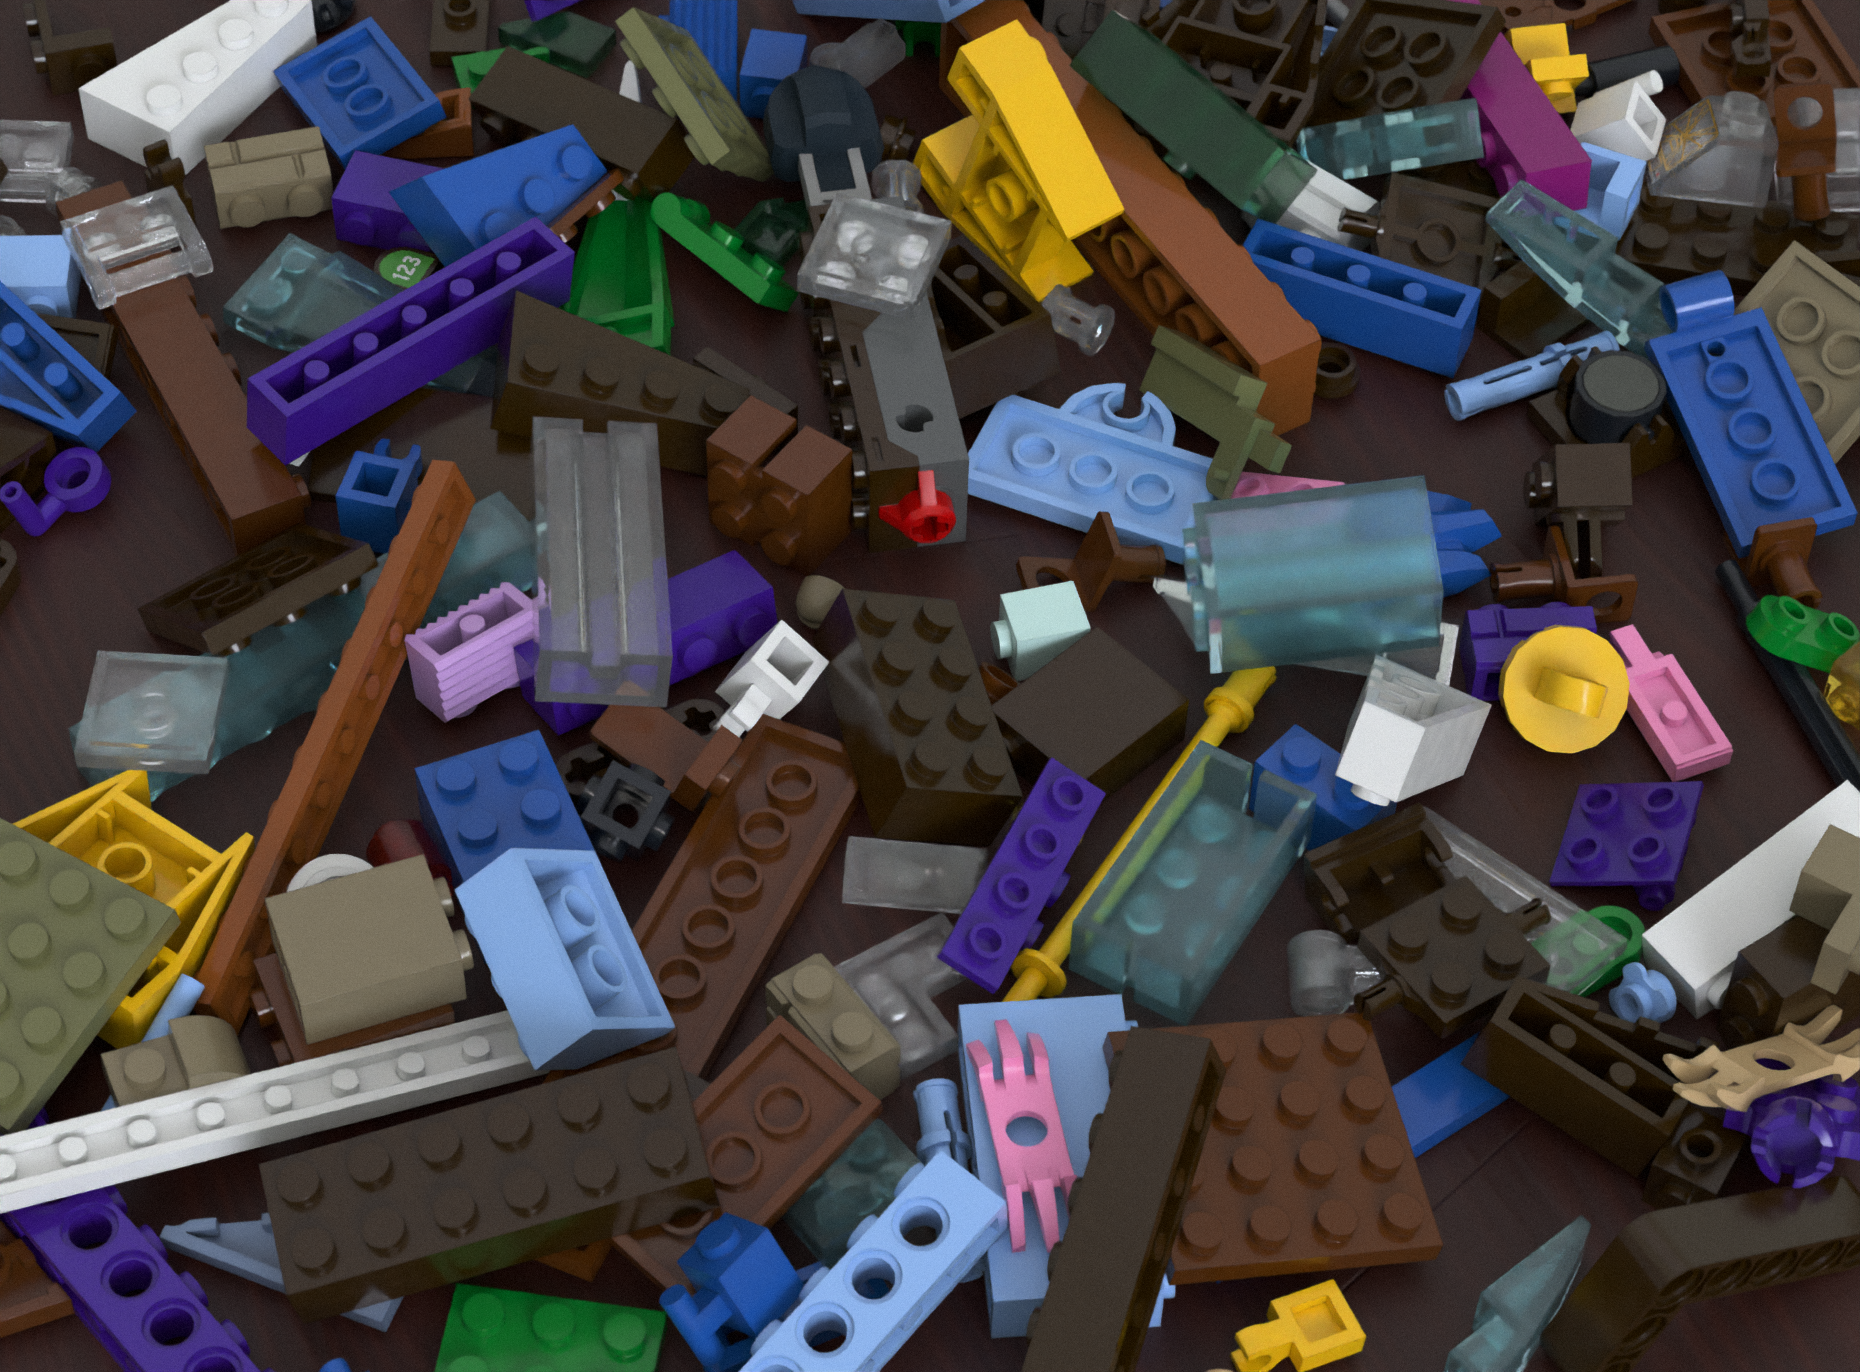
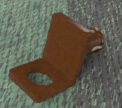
(1807, 151)
(1780, 558)
(1097, 563)
(1556, 580)

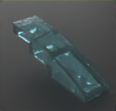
(1395, 140)
(1581, 265)
(1521, 1305)

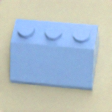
(562, 957)

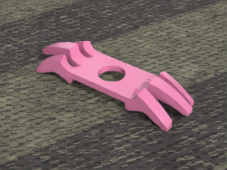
(1024, 1167)

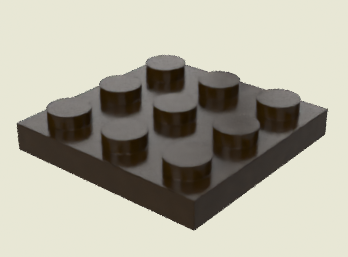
(1402, 57)
(259, 589)

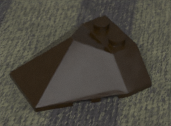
(1252, 51)

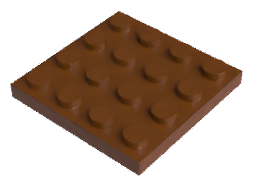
(1299, 1156)

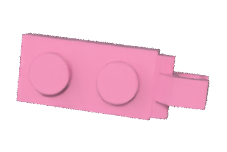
(1669, 710)

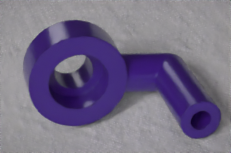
(74, 483)

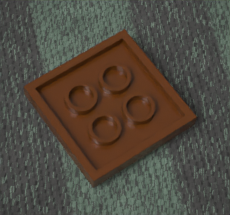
(1799, 41)

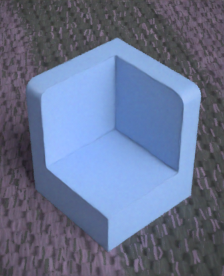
(1612, 188)

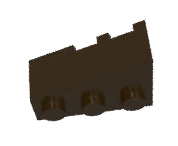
(988, 329)

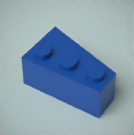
(499, 191)
(52, 382)

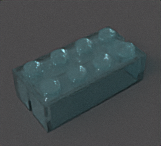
(1191, 883)

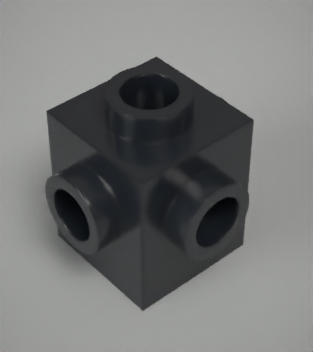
(632, 789)

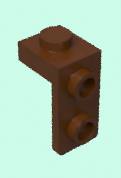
(670, 750)

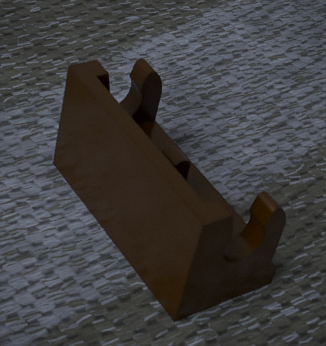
(1376, 871)

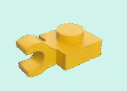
(1307, 1326)

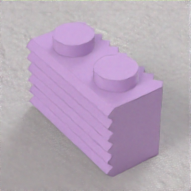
(470, 652)

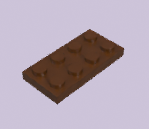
(768, 1138)

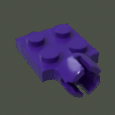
(1801, 1127)

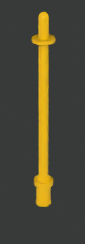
(1228, 711)

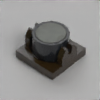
(1612, 401)

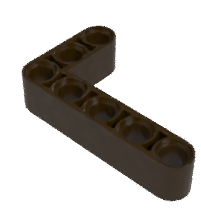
(1698, 1256)

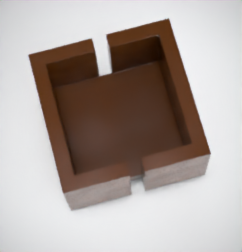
(794, 504)

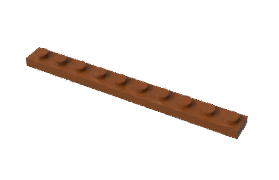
(337, 737)

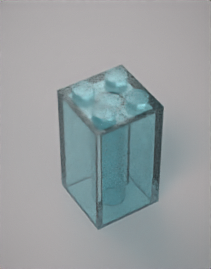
(1313, 574)

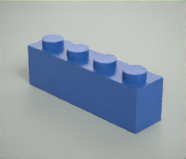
(1369, 298)

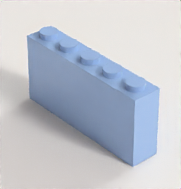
(1079, 1075)

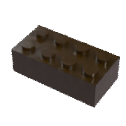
(916, 718)

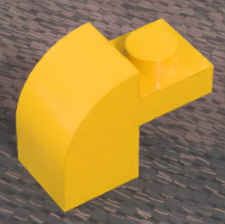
(1548, 60)

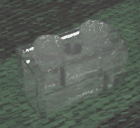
(911, 874)

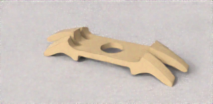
(1744, 1080)

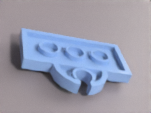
(1090, 461)

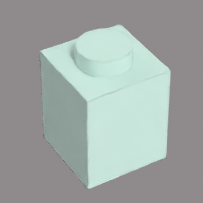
(1037, 626)

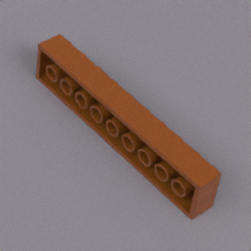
(1166, 248)

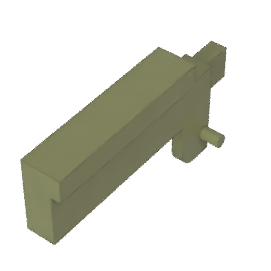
(1217, 400)

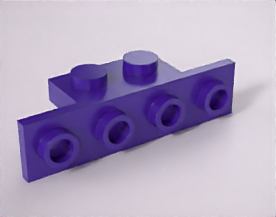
(1022, 877)

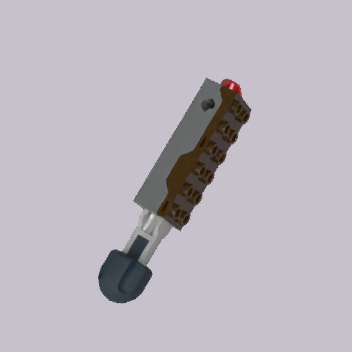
(879, 367)

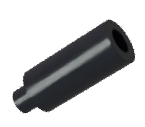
(1620, 68)

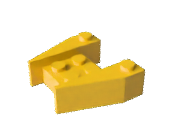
(1018, 167)
(123, 837)

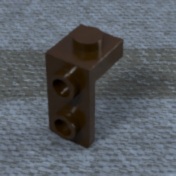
(68, 58)

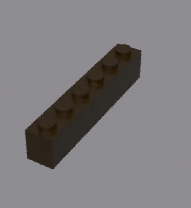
(1126, 1205)

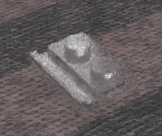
(33, 156)

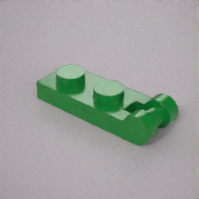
(722, 250)

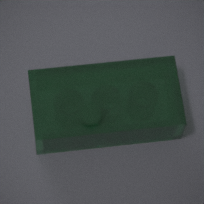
(1193, 119)

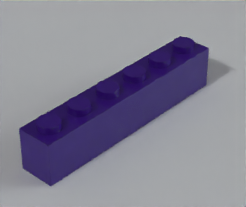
(404, 341)

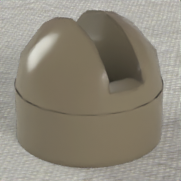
(815, 599)

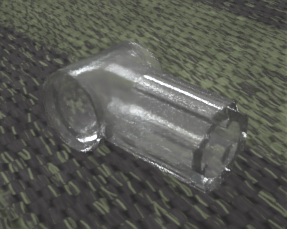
(864, 54)
(1326, 973)

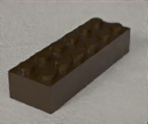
(487, 1186)

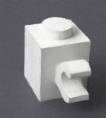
(769, 678)

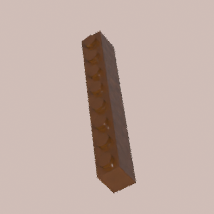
(199, 398)

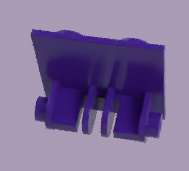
(1629, 838)

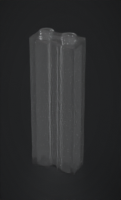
(598, 564)

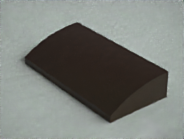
(447, 429)

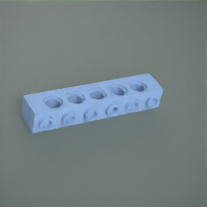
(922, 1276)

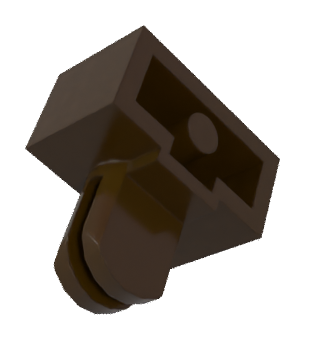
(1581, 491)

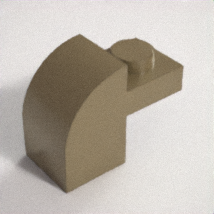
(1831, 898)
(192, 1055)

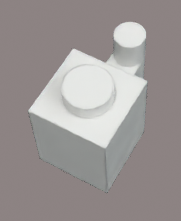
(1623, 118)

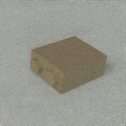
(368, 948)

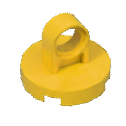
(1564, 689)

